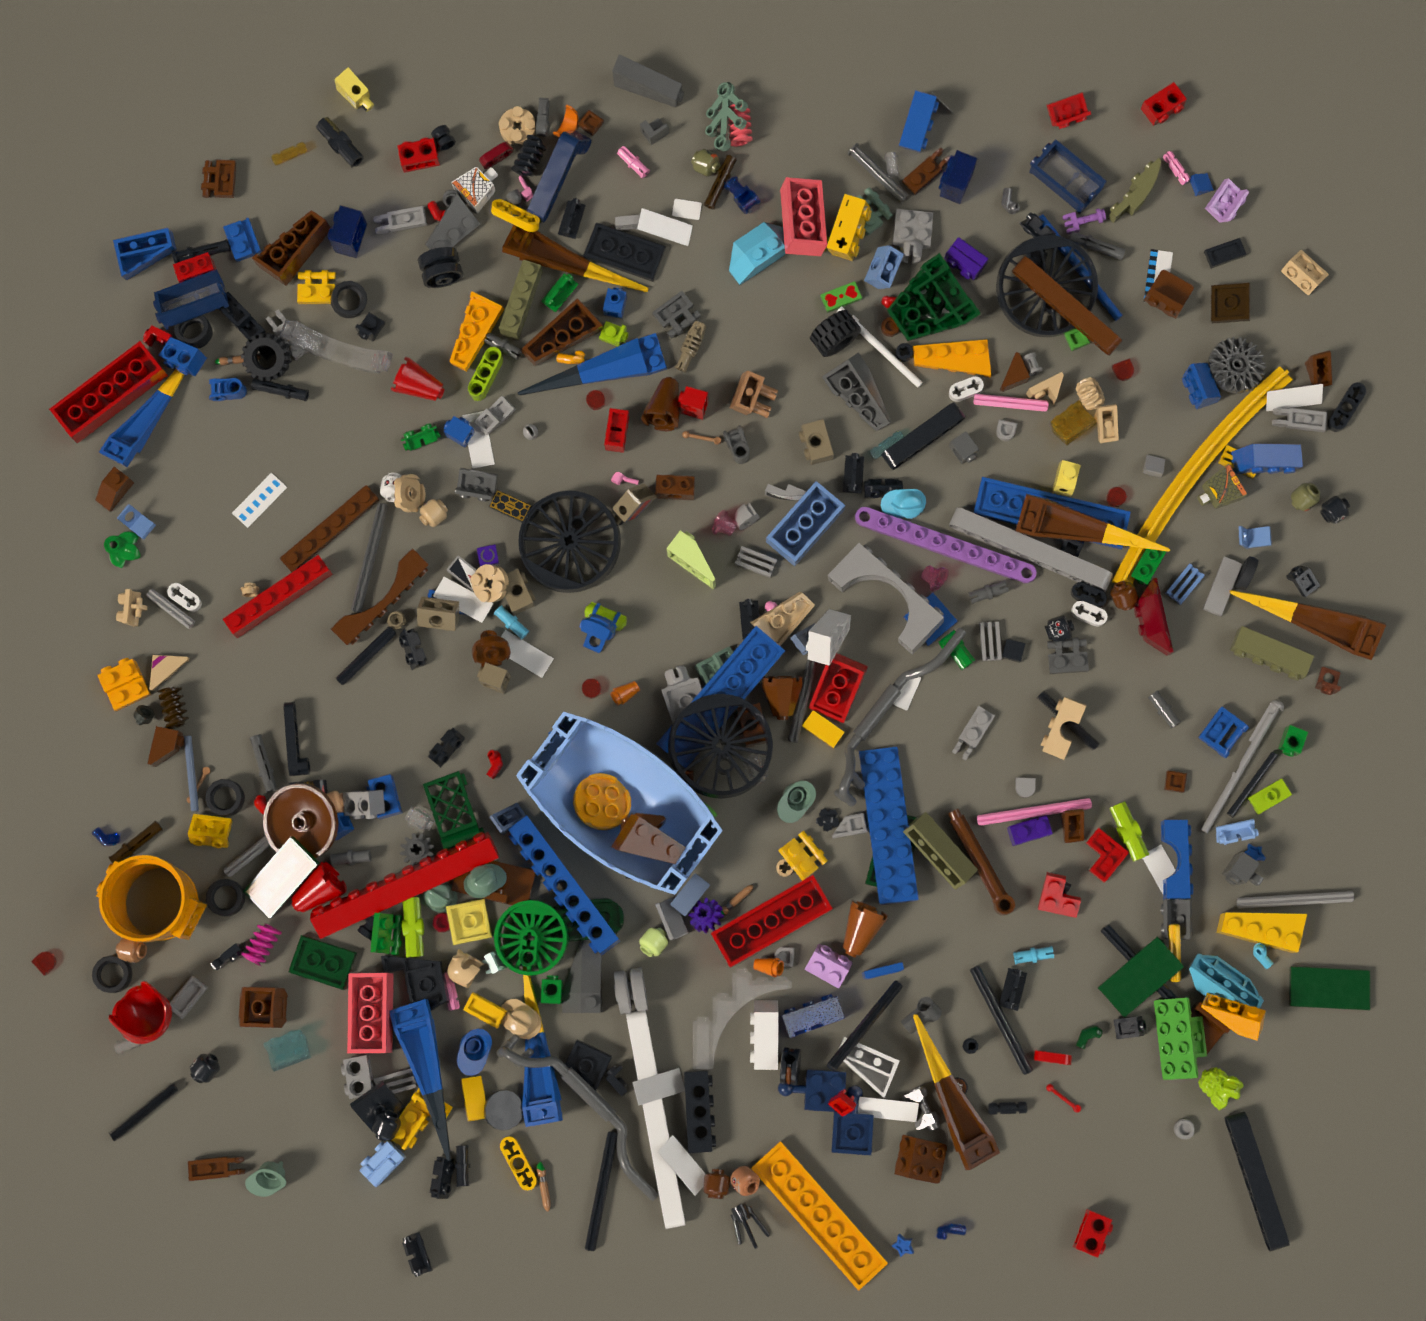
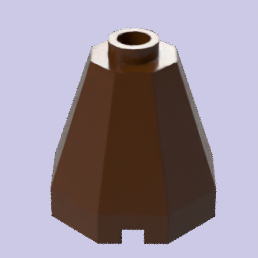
(782, 694)

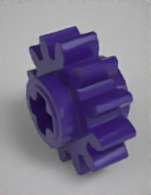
(706, 915)

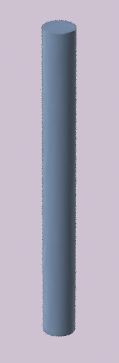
(191, 774)

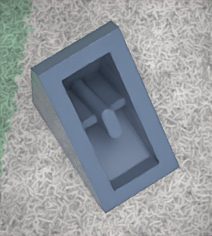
(507, 818)

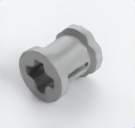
(1031, 358)

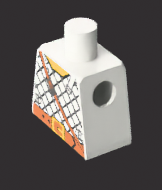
(476, 187)

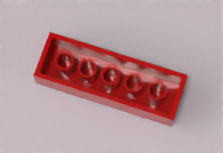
(108, 392)
(771, 921)

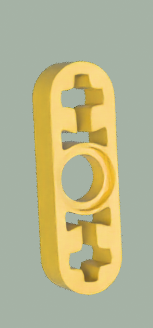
(506, 211)
(506, 1152)

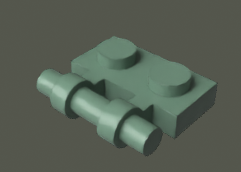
(875, 221)

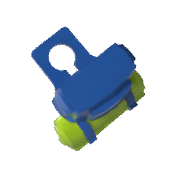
(601, 624)

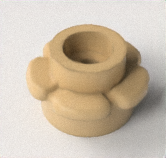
(249, 590)

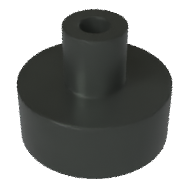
(143, 715)

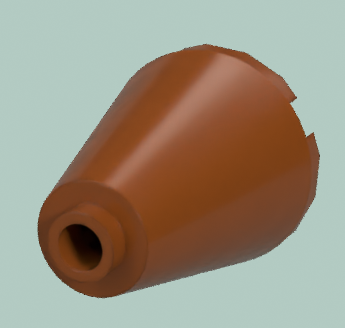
(862, 927)

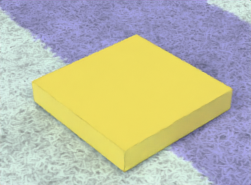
(468, 922)

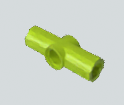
(1129, 831)
(413, 927)

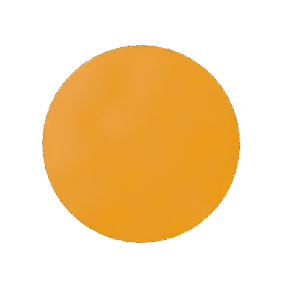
(601, 801)

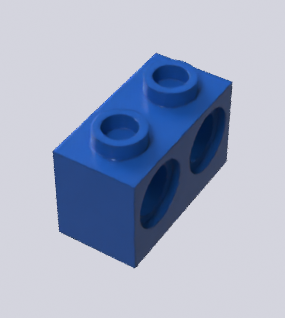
(182, 356)
(390, 795)

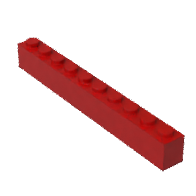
(404, 884)

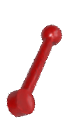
(1076, 1108)

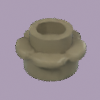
(396, 615)

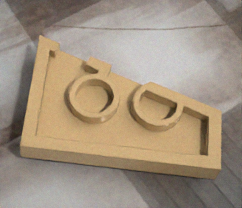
(784, 618)

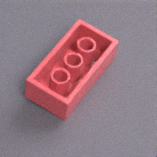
(803, 216)
(368, 1013)

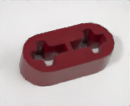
(496, 155)

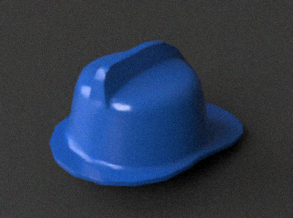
(474, 1051)

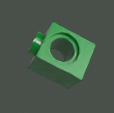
(1296, 733)
(551, 999)

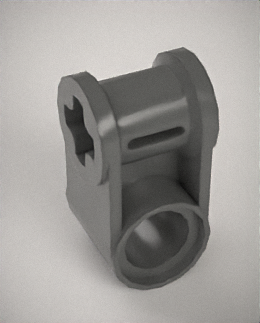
(736, 441)

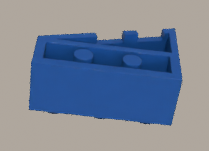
(919, 121)
(143, 250)

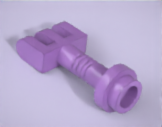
(1075, 222)

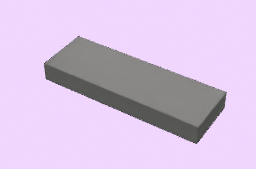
(1221, 585)

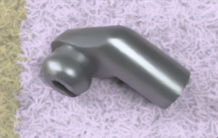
(1010, 206)

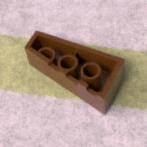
(293, 248)
(563, 332)

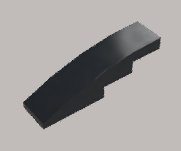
(245, 323)

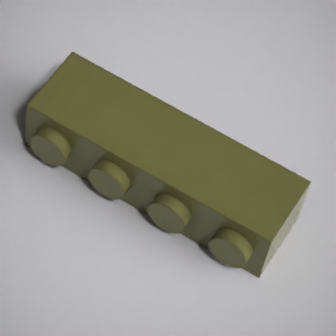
(520, 300)
(1272, 653)
(940, 850)

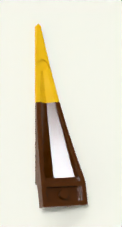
(547, 253)
(1053, 520)
(1346, 630)
(966, 1127)

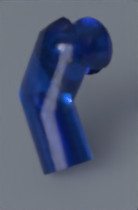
(106, 839)
(950, 1228)

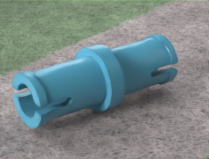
(511, 622)
(1033, 955)

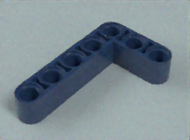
(568, 146)

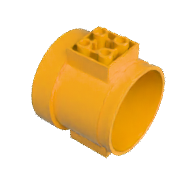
(114, 892)

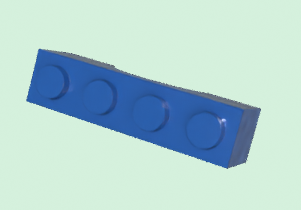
(1176, 835)

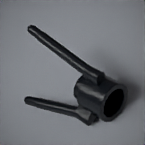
(741, 1214)

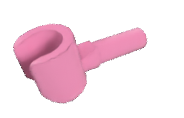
(527, 192)
(618, 477)

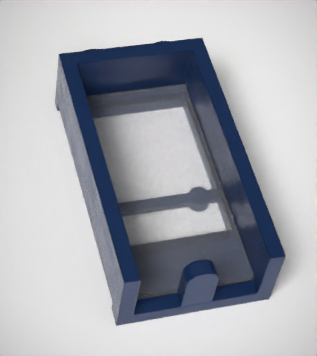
(1067, 176)
(190, 299)

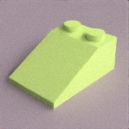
(688, 555)

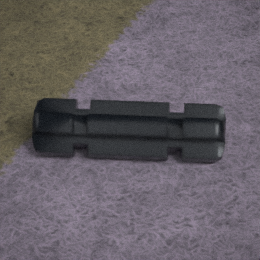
(1007, 1108)

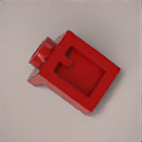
(155, 334)

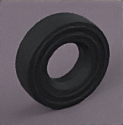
(1246, 573)

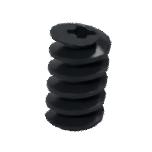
(528, 156)

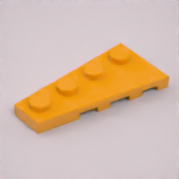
(478, 322)
(964, 356)

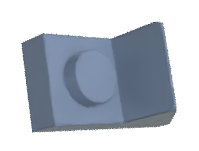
(801, 638)

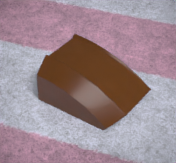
(262, 1007)

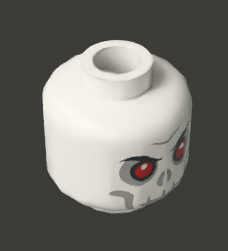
(387, 486)

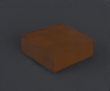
(591, 123)
(1175, 781)

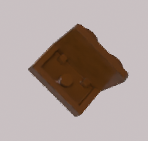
(1169, 293)
(1212, 1027)
(920, 1159)

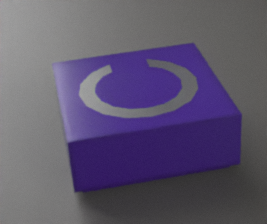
(488, 555)

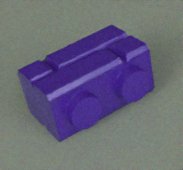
(965, 259)
(1029, 830)

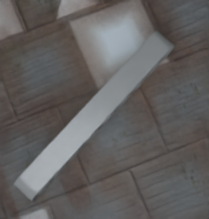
(1030, 549)

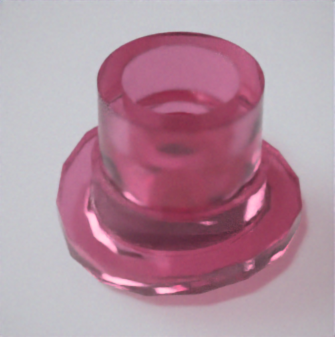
(724, 524)
(935, 577)

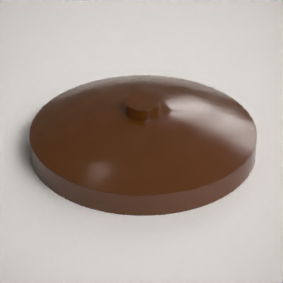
(302, 813)

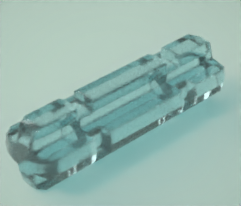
(877, 451)

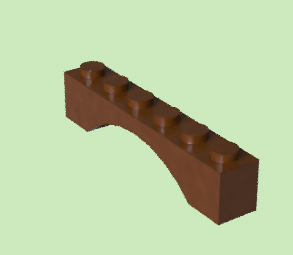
(408, 569)

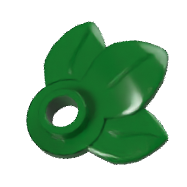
(125, 548)

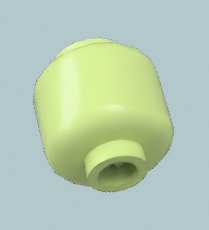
(653, 942)

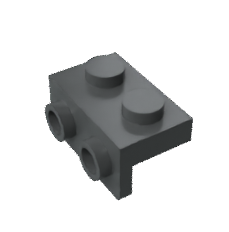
(476, 484)
(1177, 913)

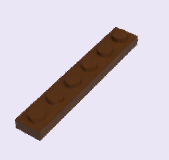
(329, 528)

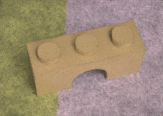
(1056, 743)

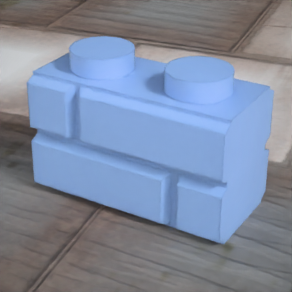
(382, 1163)

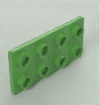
(1179, 1038)

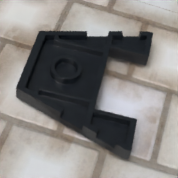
(423, 978)

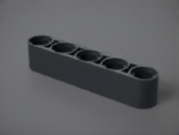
(923, 436)

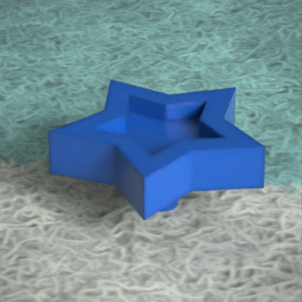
(1255, 852)
(903, 1245)

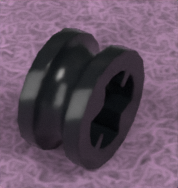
(905, 358)

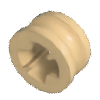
(788, 872)

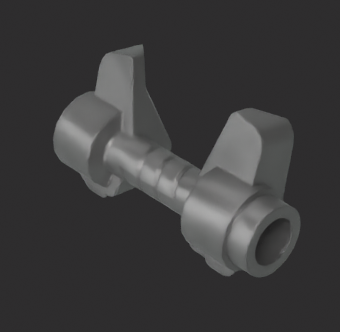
(929, 1119)

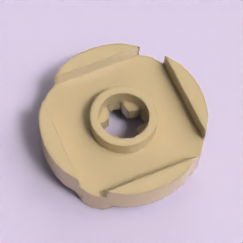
(513, 116)
(403, 486)
(480, 579)

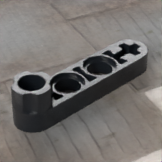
(296, 765)

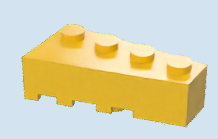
(1271, 929)

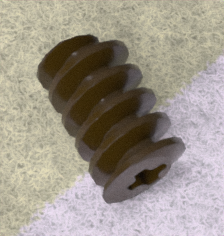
(172, 707)

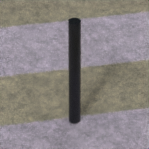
(1252, 784)

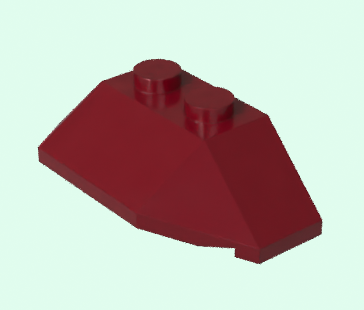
(1153, 619)

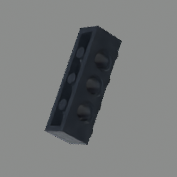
(695, 1143)

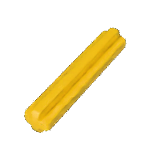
(1175, 947)

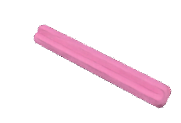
(1011, 402)

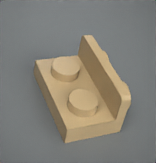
(1304, 272)

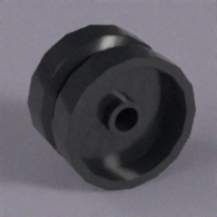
(440, 267)

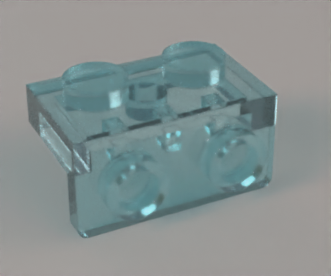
(287, 1050)

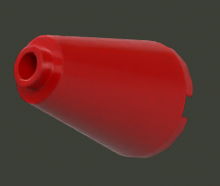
(417, 382)
(319, 888)

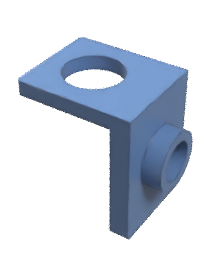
(138, 524)
(1255, 537)

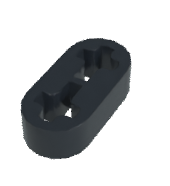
(1090, 590)

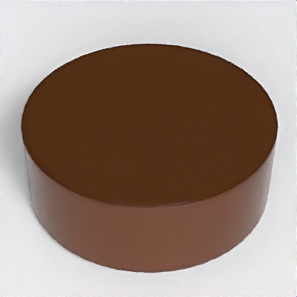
(889, 327)

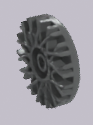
(1236, 365)

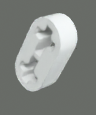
(965, 384)
(186, 594)
(1091, 609)

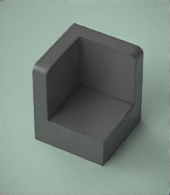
(654, 130)

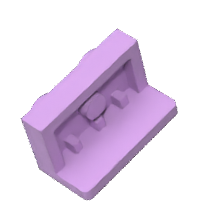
(1226, 201)
(828, 965)

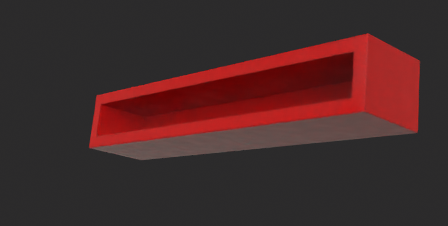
(277, 596)

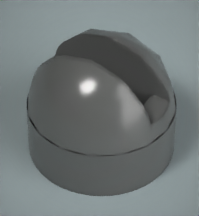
(514, 197)

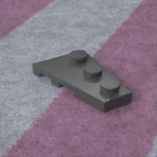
(453, 226)

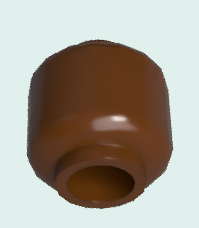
(1124, 595)
(716, 1184)

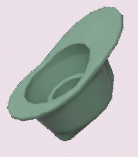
(796, 801)
(484, 880)
(439, 897)
(267, 1179)

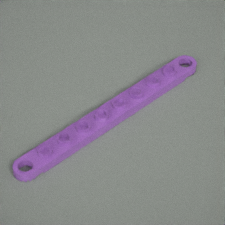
(945, 545)

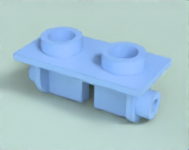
(1231, 832)

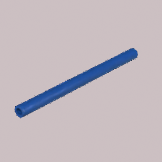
(1083, 272)

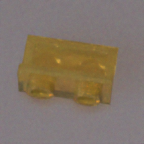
(1072, 423)

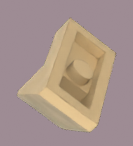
(1050, 386)
(1107, 423)

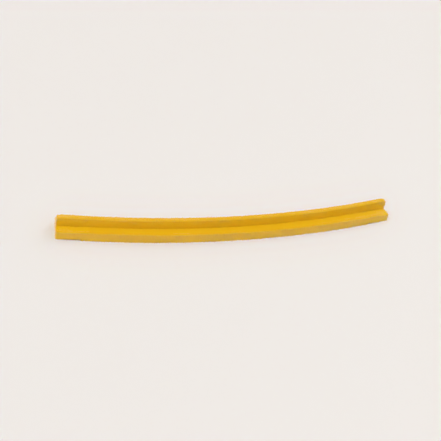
(1197, 465)

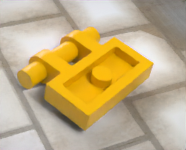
(315, 293)
(799, 859)

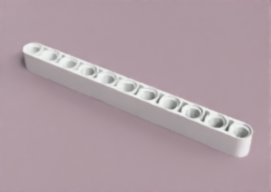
(655, 1121)

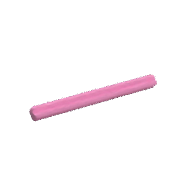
(1031, 812)

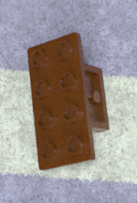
(515, 890)

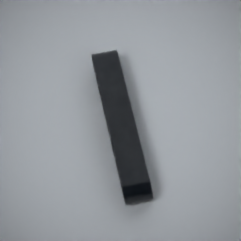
(1257, 1181)

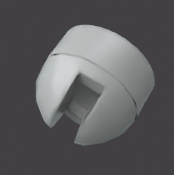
(527, 435)

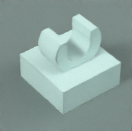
(494, 963)

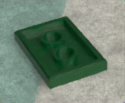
(322, 962)

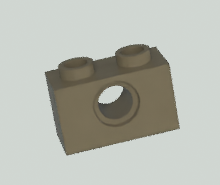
(818, 431)
(525, 599)
(438, 613)
(494, 677)

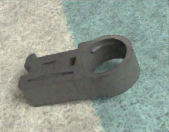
(542, 117)

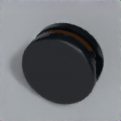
(790, 1066)

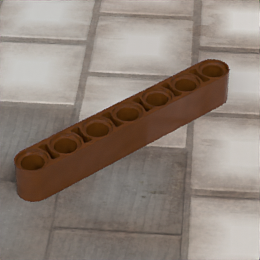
(1066, 305)

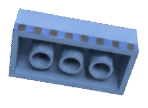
(805, 523)

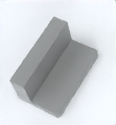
(671, 920)

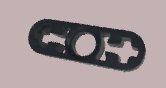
(1362, 392)

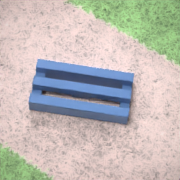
(1195, 571)

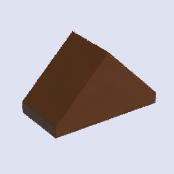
(1320, 368)
(1016, 374)
(1073, 825)

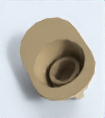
(521, 1019)

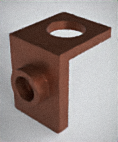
(1325, 687)

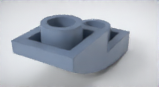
(690, 894)

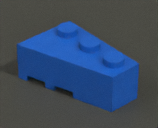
(1267, 458)

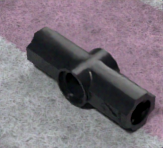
(339, 142)

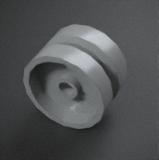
(632, 990)

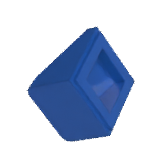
(1201, 184)

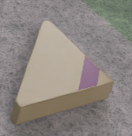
(163, 668)

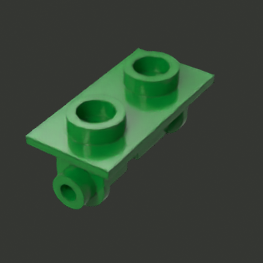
(560, 292)
(413, 438)
(1148, 565)

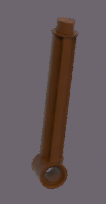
(981, 862)

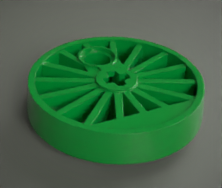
(526, 945)

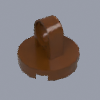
(490, 649)

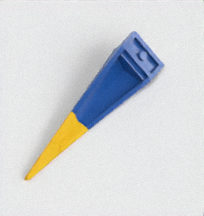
(134, 433)
(541, 1088)

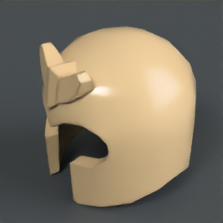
(463, 968)

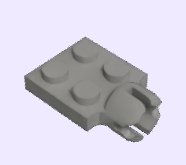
(912, 233)
(679, 690)

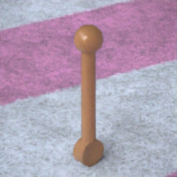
(717, 440)
(206, 770)

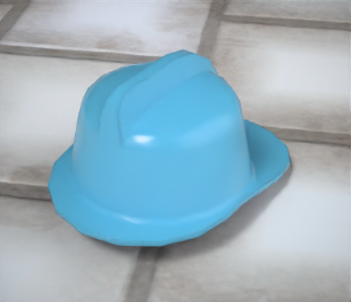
(903, 503)

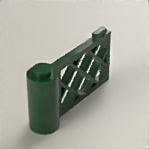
(464, 832)

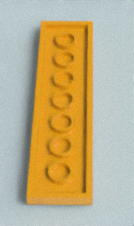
(819, 1215)

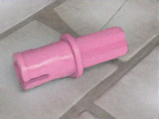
(633, 162)

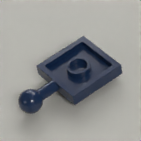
(818, 1089)
(853, 1131)

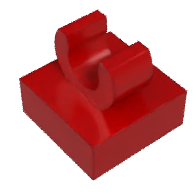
(842, 1103)

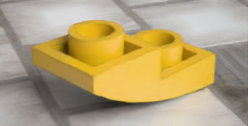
(474, 1098)

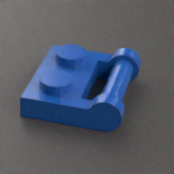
(1218, 728)

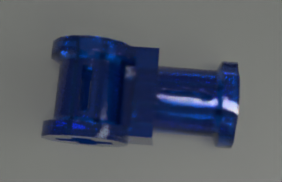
(743, 196)

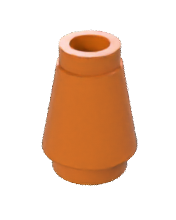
(625, 692)
(769, 966)

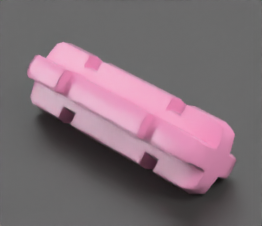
(1176, 167)
(453, 1003)

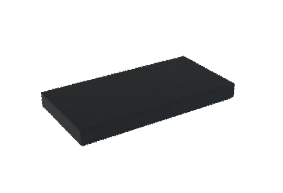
(624, 252)

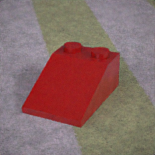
(838, 687)

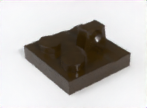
(1230, 303)

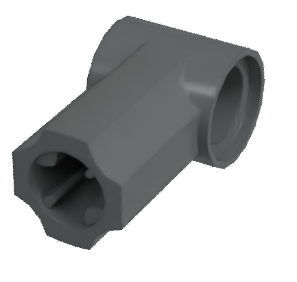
(926, 1010)

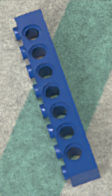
(526, 828)

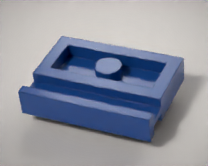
(242, 239)

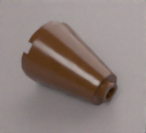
(663, 406)

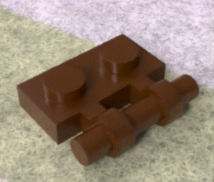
(224, 179)

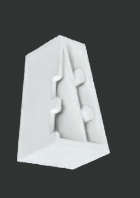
(827, 636)
(764, 1035)
(872, 1066)

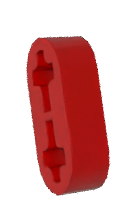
(1052, 1057)

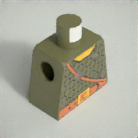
(1222, 489)

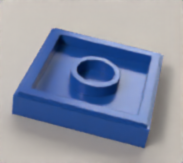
(883, 971)

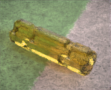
(289, 153)

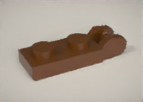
(925, 172)
(213, 1168)

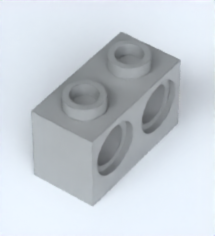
(363, 803)
(364, 1075)

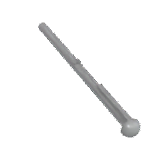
(1255, 740)

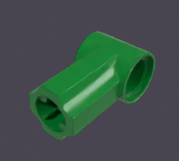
(960, 654)

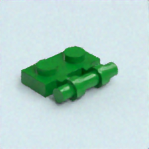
(382, 933)

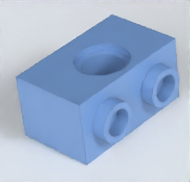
(883, 267)

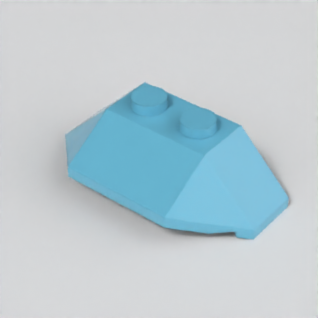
(756, 251)
(1219, 978)

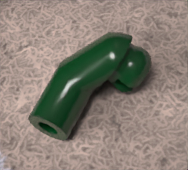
(1088, 1033)

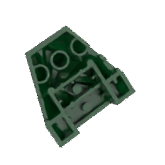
(932, 302)

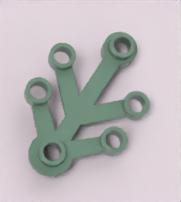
(726, 94)

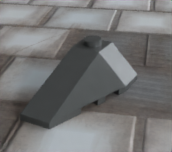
(857, 387)
(584, 982)

